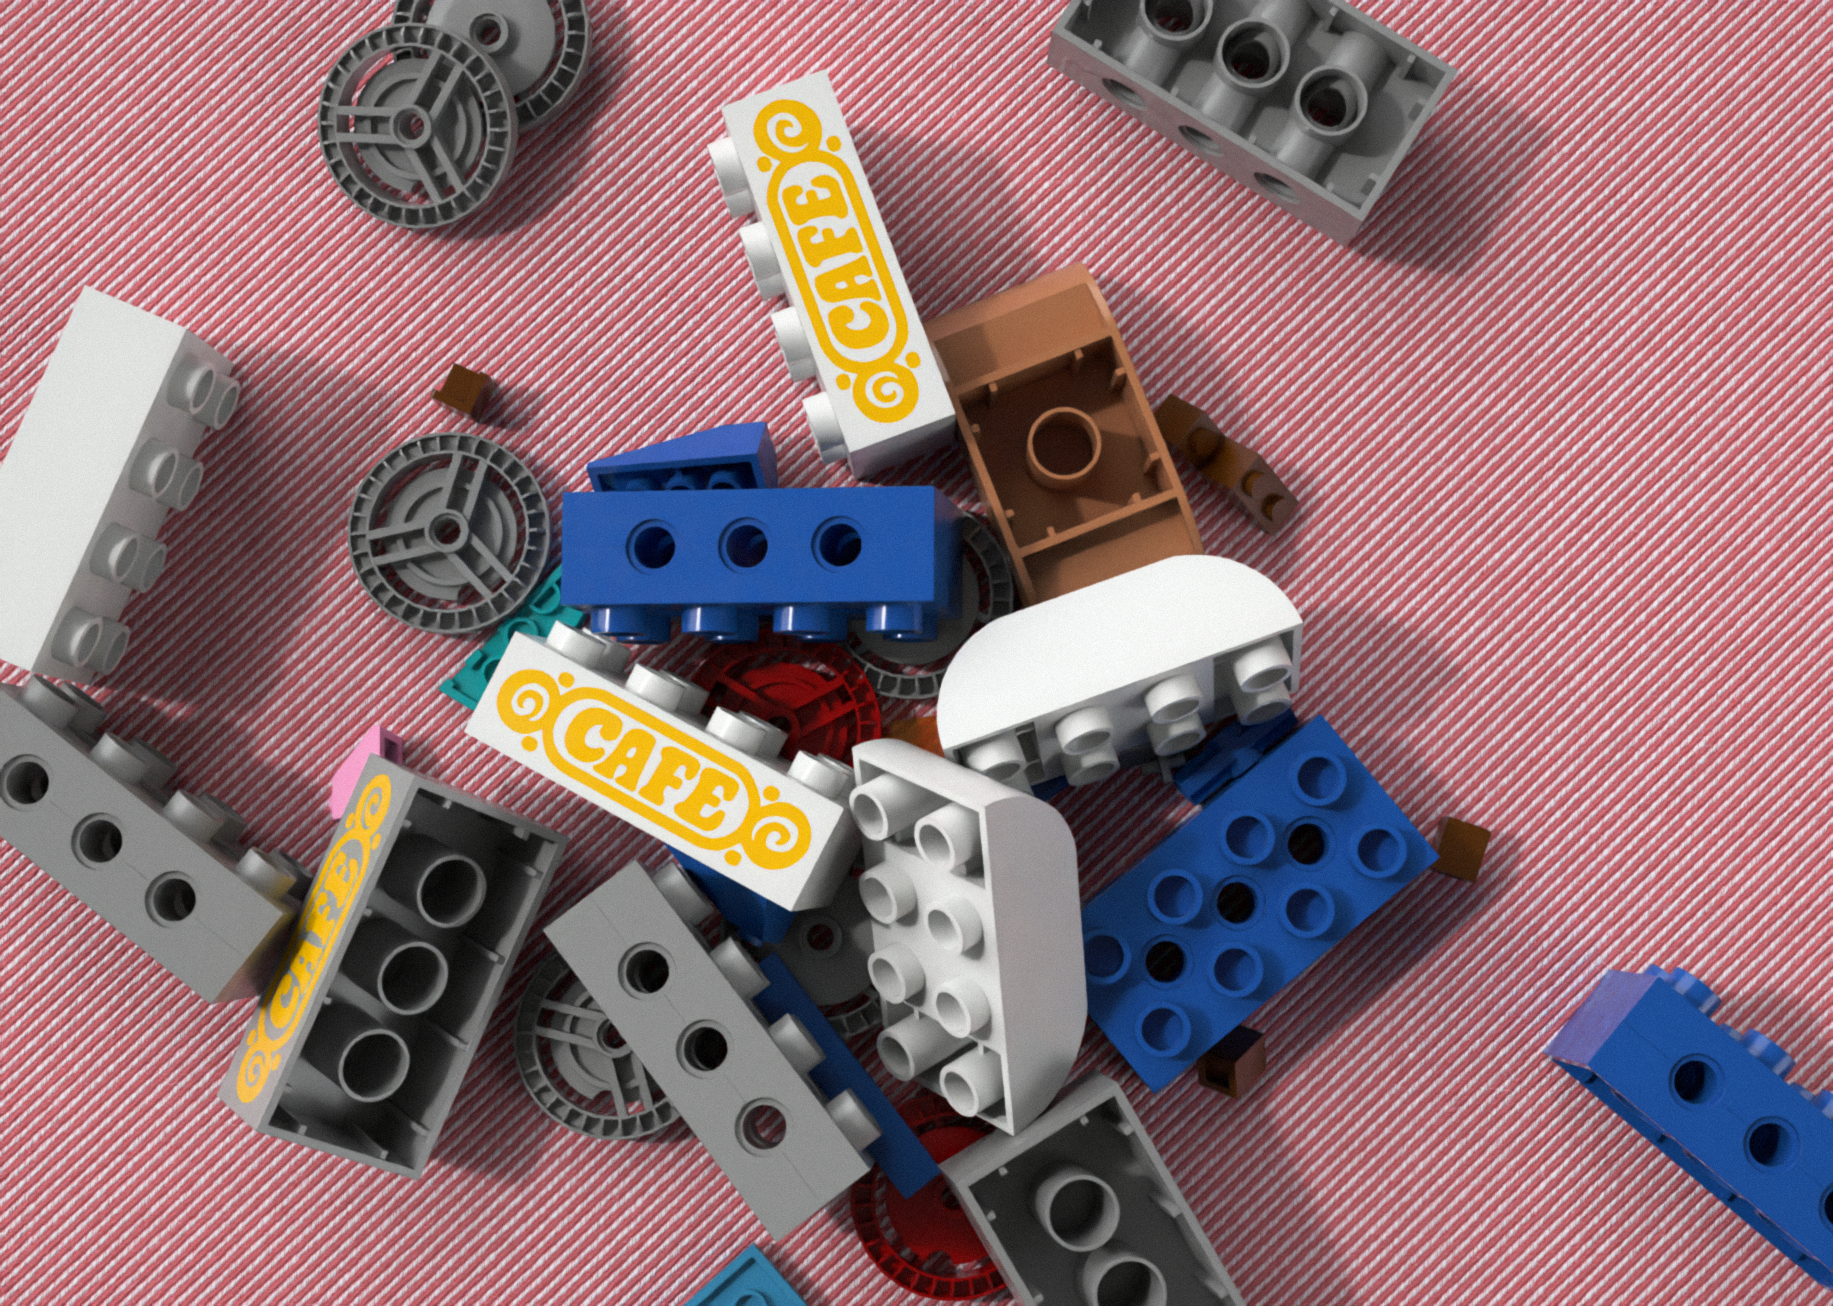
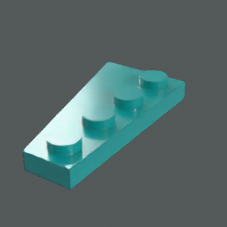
(534, 618)

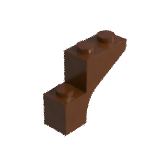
(1225, 464)

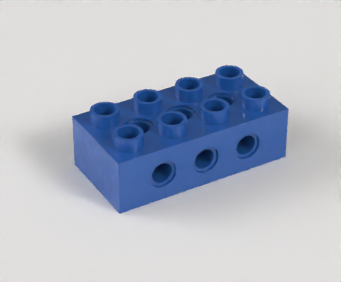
(763, 556)
(1293, 912)
(1711, 1104)

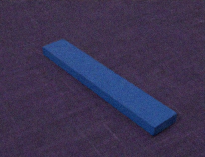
(897, 1148)

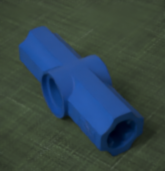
(1229, 755)

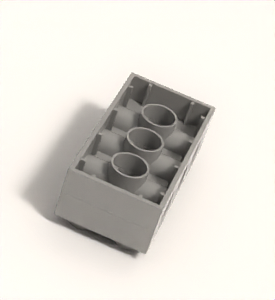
(1261, 128)
(136, 849)
(655, 914)

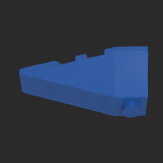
(707, 460)
(754, 914)

